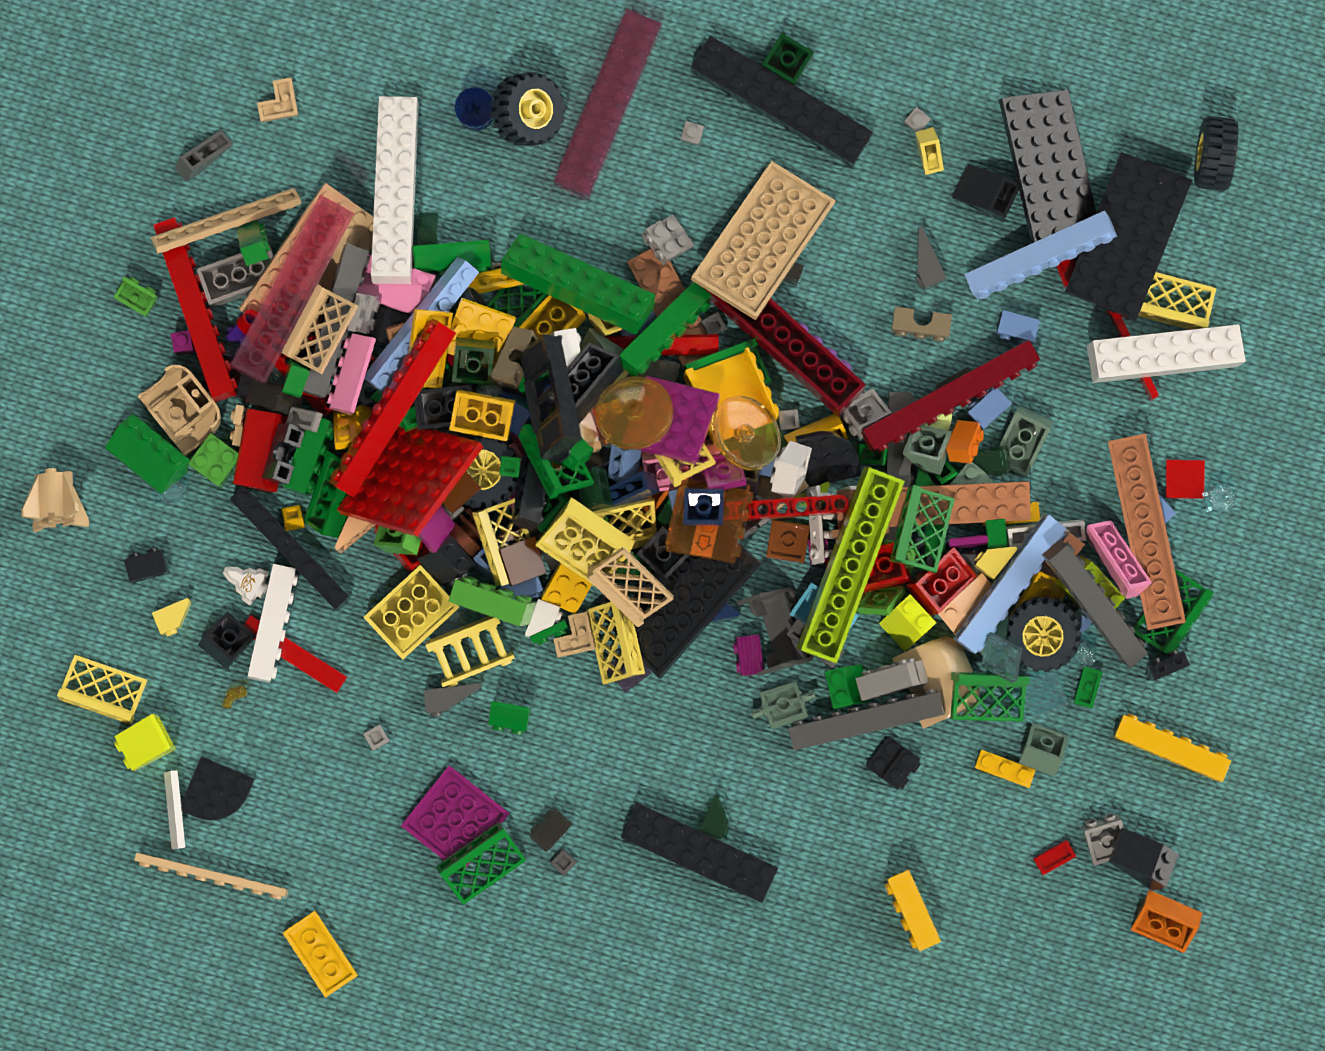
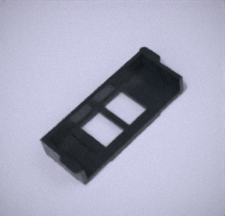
(561, 429)

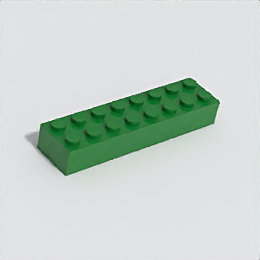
(578, 283)

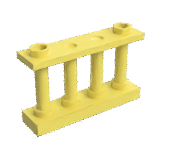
(454, 638)

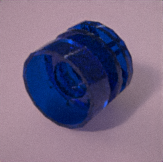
(464, 106)

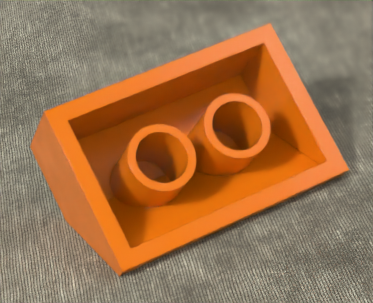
(1166, 921)

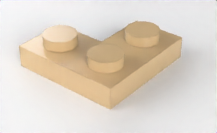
(284, 104)
(238, 417)
(579, 641)

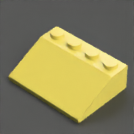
(582, 538)
(411, 612)

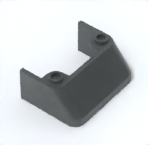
(776, 609)

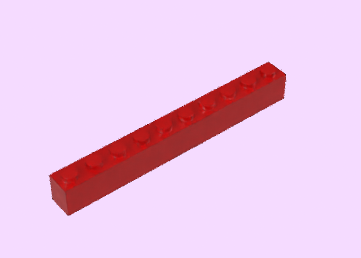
(198, 317)
(392, 407)

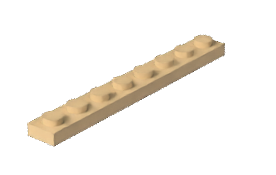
(225, 220)
(203, 874)

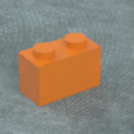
(964, 441)

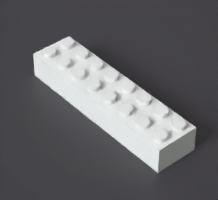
(1165, 353)

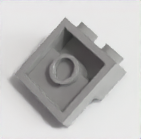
(667, 239)
(363, 317)
(864, 412)
(1101, 837)

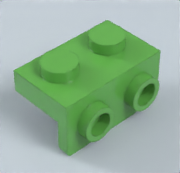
(135, 296)

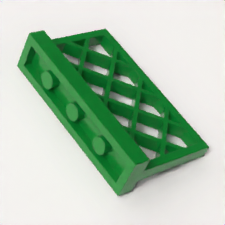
(530, 308)
(728, 353)
(546, 472)
(906, 524)
(1183, 628)
(987, 679)
(469, 854)

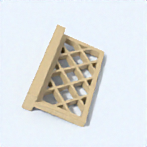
(305, 326)
(616, 593)

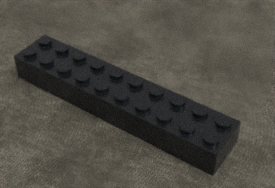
(781, 101)

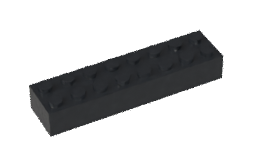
(699, 852)

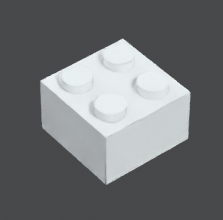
(790, 469)

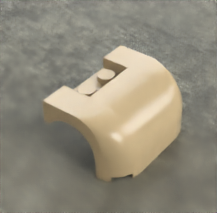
(182, 408)
(939, 660)

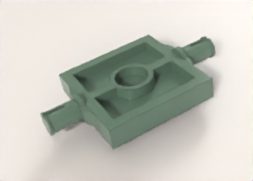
(783, 705)

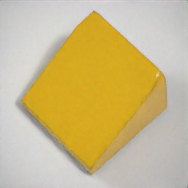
(293, 518)

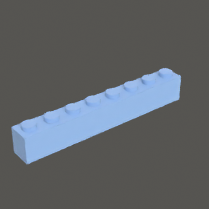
(1041, 255)
(440, 298)
(1009, 584)

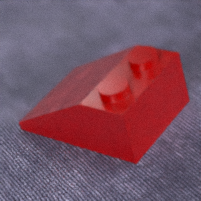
(939, 589)

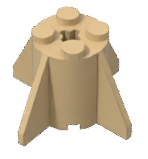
(54, 501)

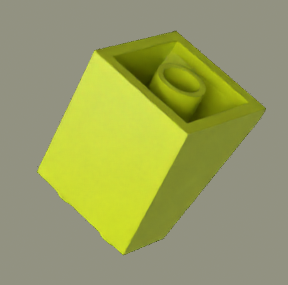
(907, 623)
(144, 742)

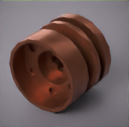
(467, 534)

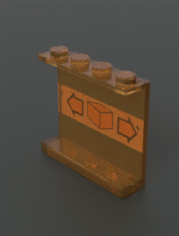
(710, 541)

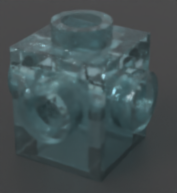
(1219, 498)

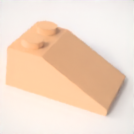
(351, 533)
(963, 605)

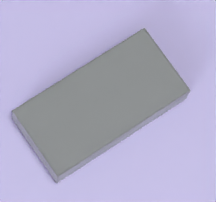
(304, 419)

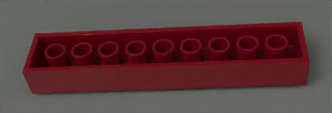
(798, 354)

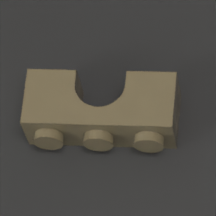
(904, 323)
(507, 371)

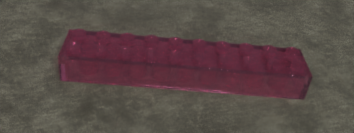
(608, 104)
(291, 289)

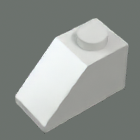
(543, 617)

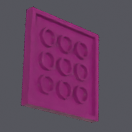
(690, 423)
(452, 814)

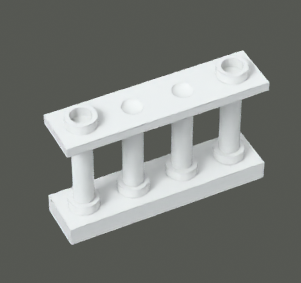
(817, 534)

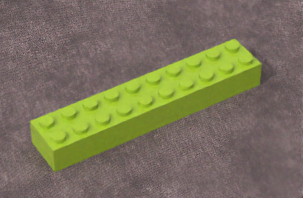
(850, 564)

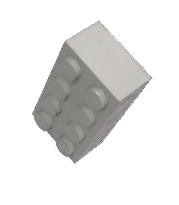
(230, 278)

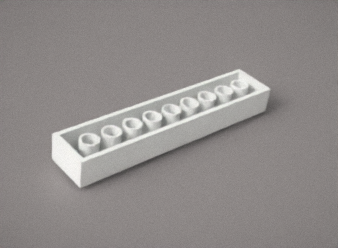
(394, 190)

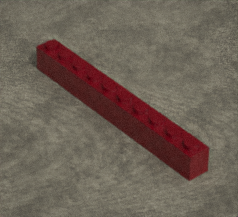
(951, 396)

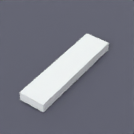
(174, 810)

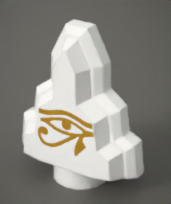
(248, 582)

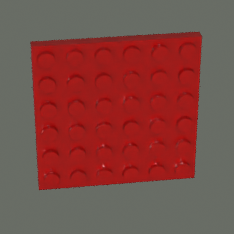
(411, 479)

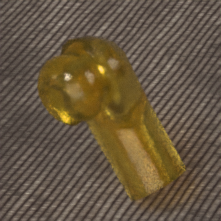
(234, 694)

